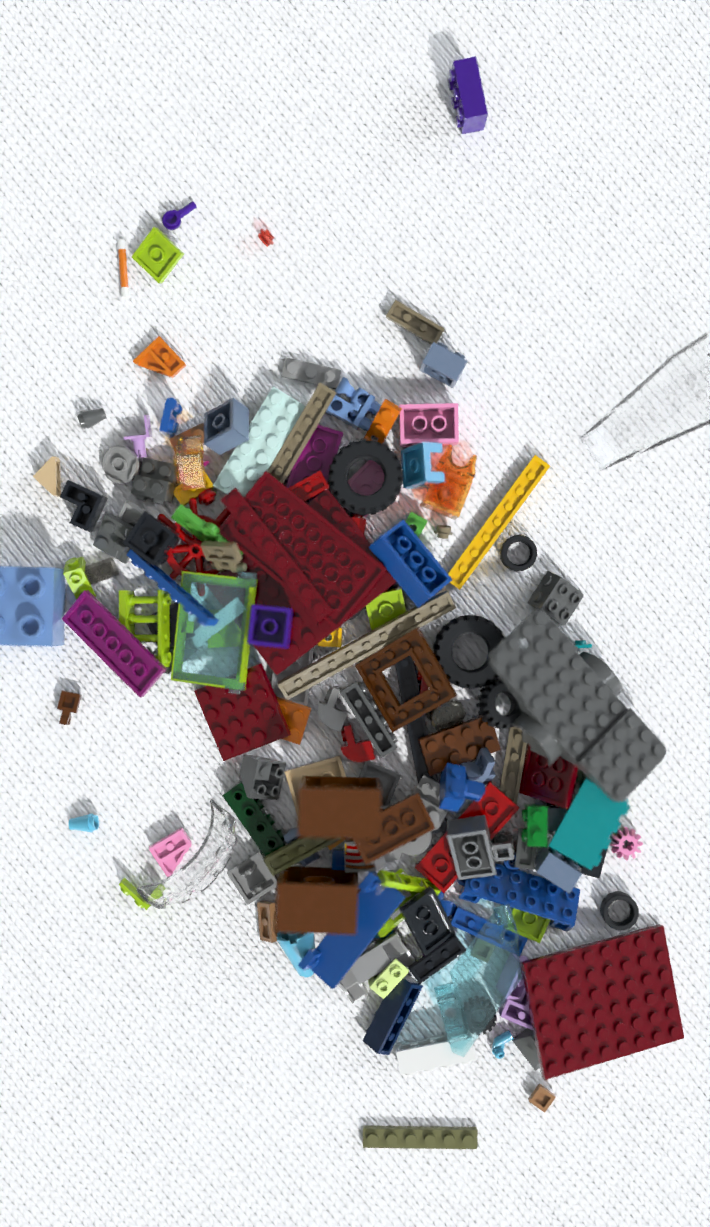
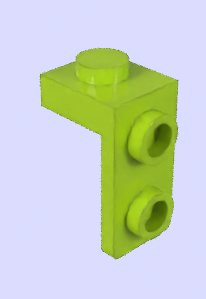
(75, 575)
(129, 889)

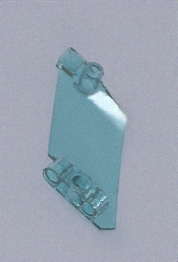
(480, 980)

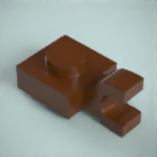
(69, 703)

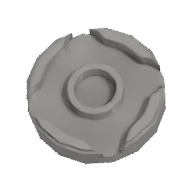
(120, 464)

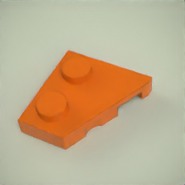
(160, 359)

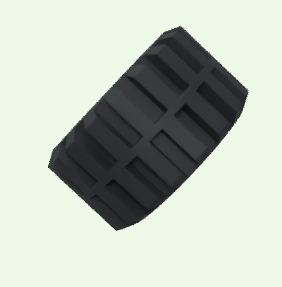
(488, 708)

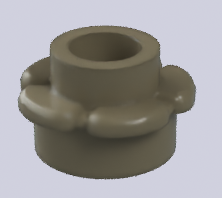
(443, 531)

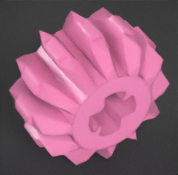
(633, 843)

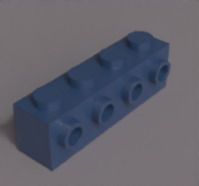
(392, 1016)

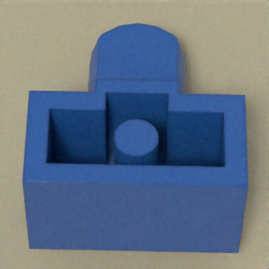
(456, 788)

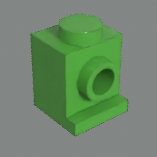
(419, 522)

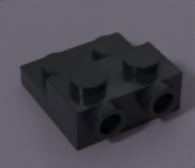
(152, 539)

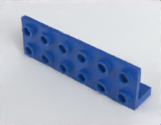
(526, 894)
(339, 952)

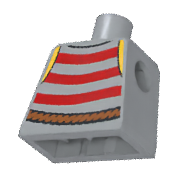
(354, 861)

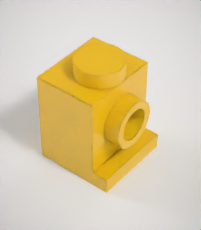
(335, 641)

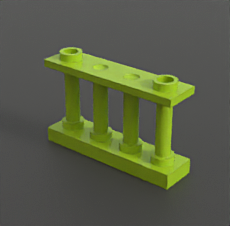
(128, 618)

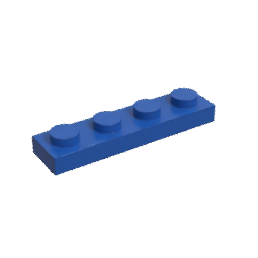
(472, 923)

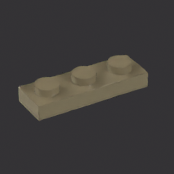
(414, 323)

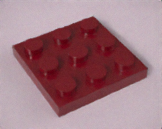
(546, 782)

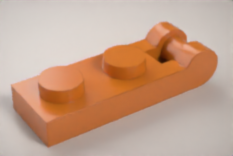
(383, 421)

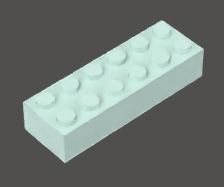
(266, 437)

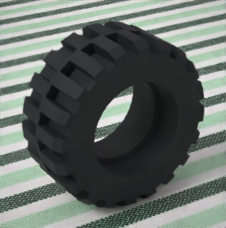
(365, 450)
(443, 650)

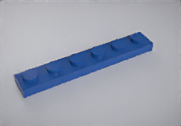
(176, 592)

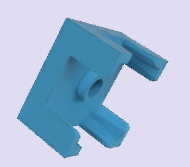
(417, 465)

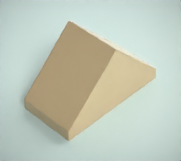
(50, 476)

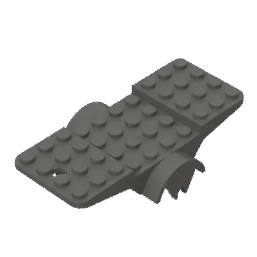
(574, 708)

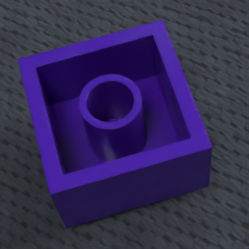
(270, 626)

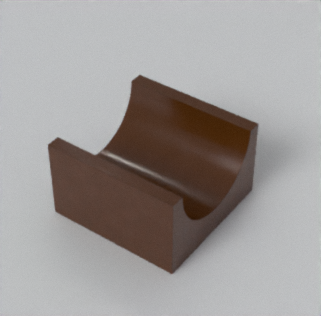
(339, 807)
(316, 901)

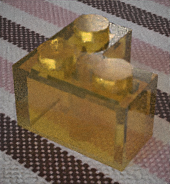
(189, 459)

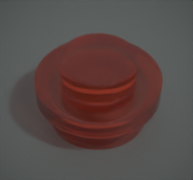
(266, 237)

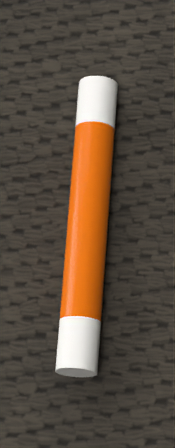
(123, 269)

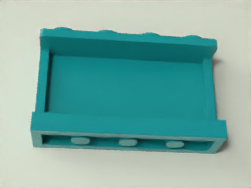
(588, 825)

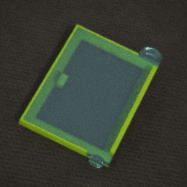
(219, 652)

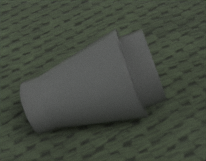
(91, 417)

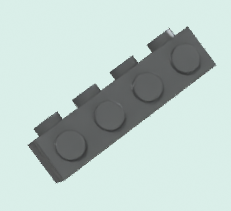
(368, 718)

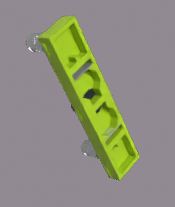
(402, 881)

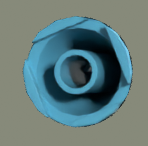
(296, 947)

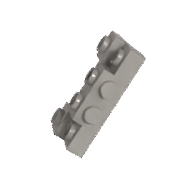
(372, 961)

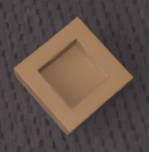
(541, 1098)

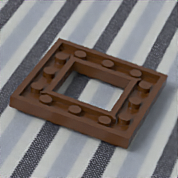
(412, 645)

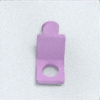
(139, 440)

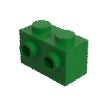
(535, 825)

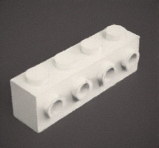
(428, 1055)

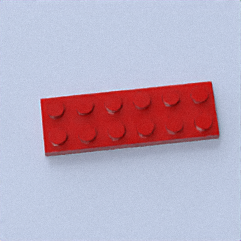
(438, 862)

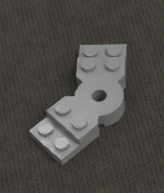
(429, 793)

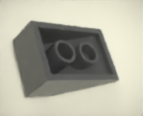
(471, 847)

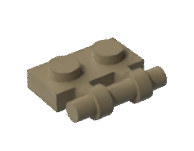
(223, 556)

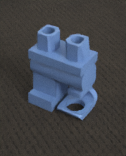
(355, 411)

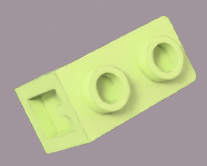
(388, 978)

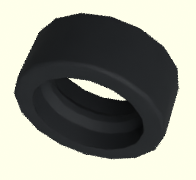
(532, 549)
(629, 921)

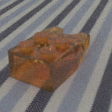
(457, 484)

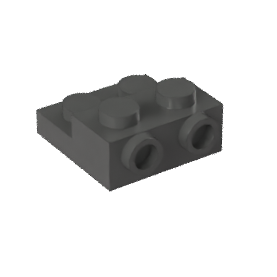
(155, 481)

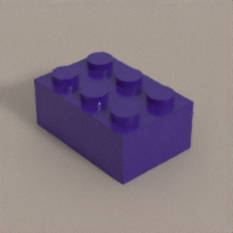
(468, 95)

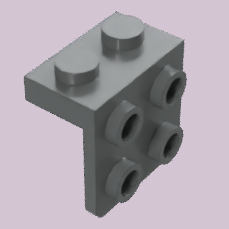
(556, 597)

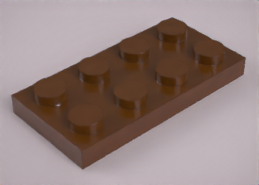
(457, 744)
(398, 826)

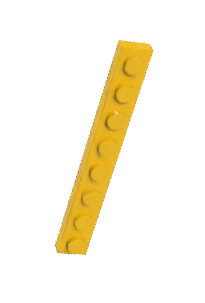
(497, 521)

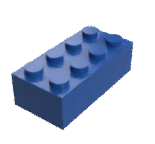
(410, 563)

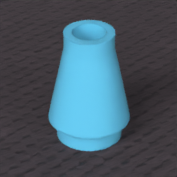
(84, 823)

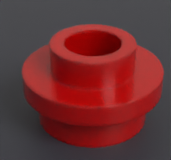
(207, 497)

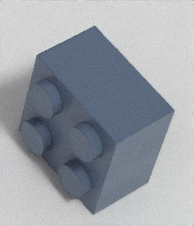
(443, 364)
(226, 426)
(555, 868)

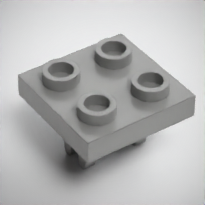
(252, 878)

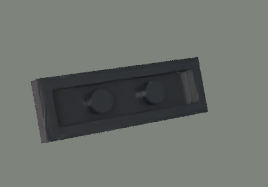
(437, 959)

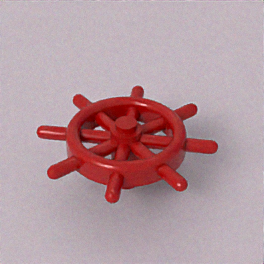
(193, 544)

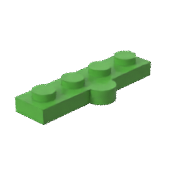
(198, 527)

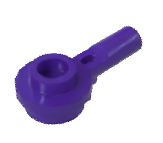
(172, 219)

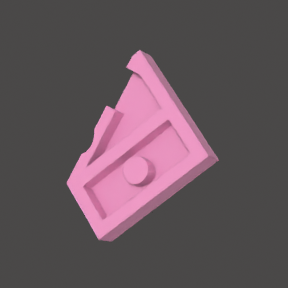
(170, 850)

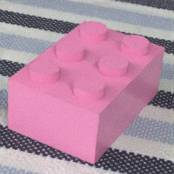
(428, 424)

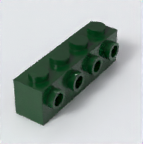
(255, 819)

